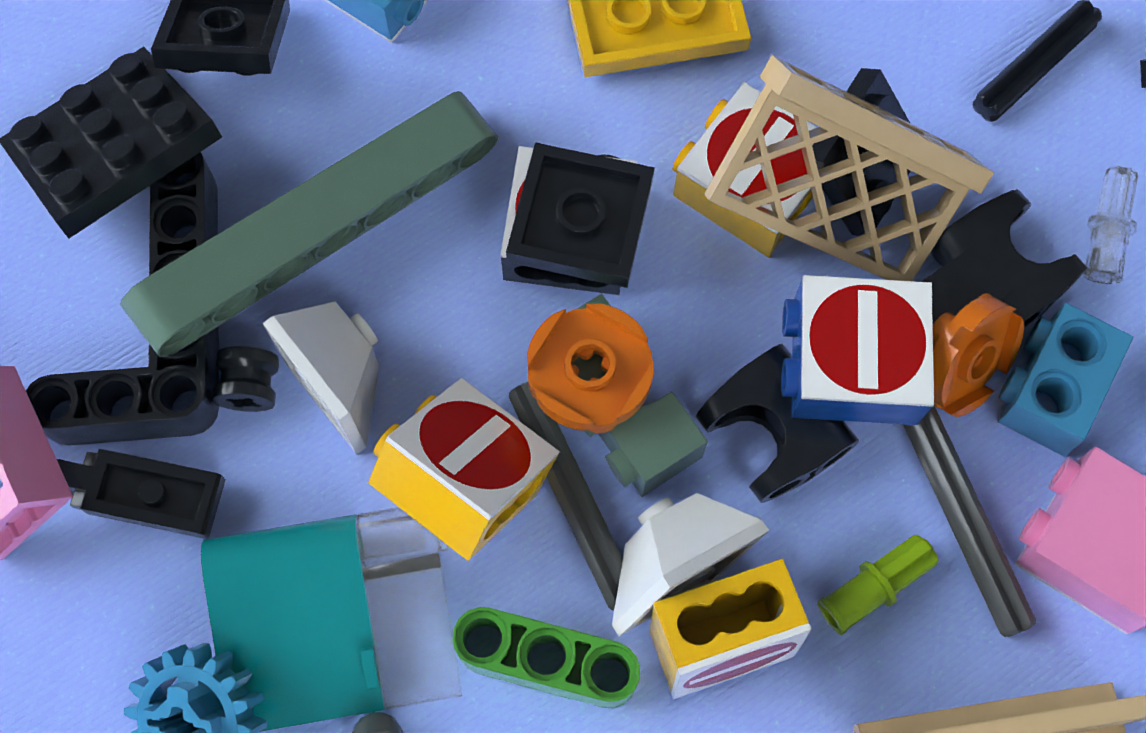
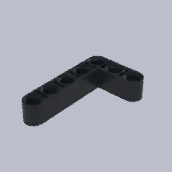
(166, 377)

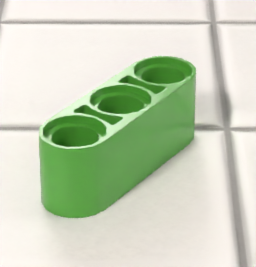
(523, 634)

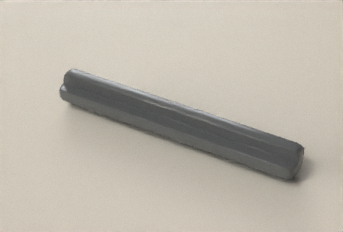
(574, 497)
(970, 525)

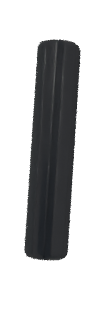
(1037, 60)

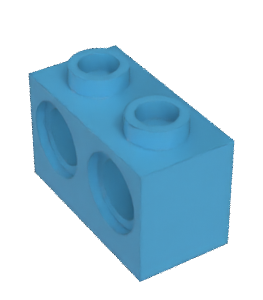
(1072, 384)

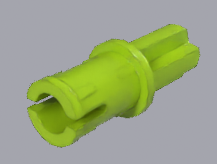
(878, 583)

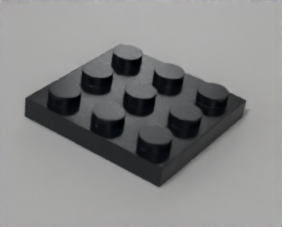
(108, 140)

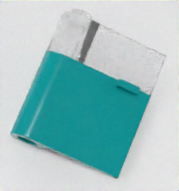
(333, 615)

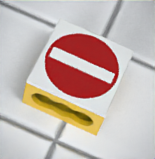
(700, 161)
(461, 467)
(728, 628)

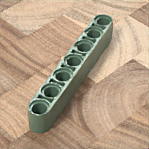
(307, 224)

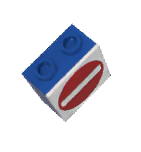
(859, 350)

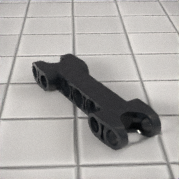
(973, 260)

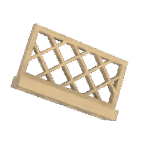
(861, 125)
(1062, 711)

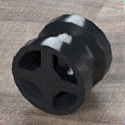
(245, 379)

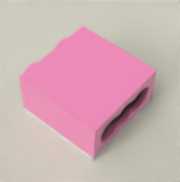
(1093, 539)

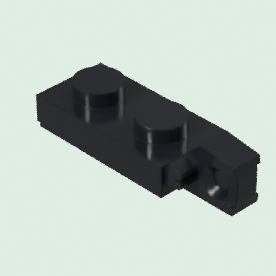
(145, 492)

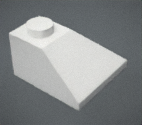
(333, 363)
(678, 552)

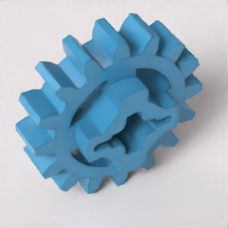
(203, 700)

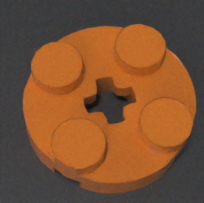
(580, 333)
(970, 350)

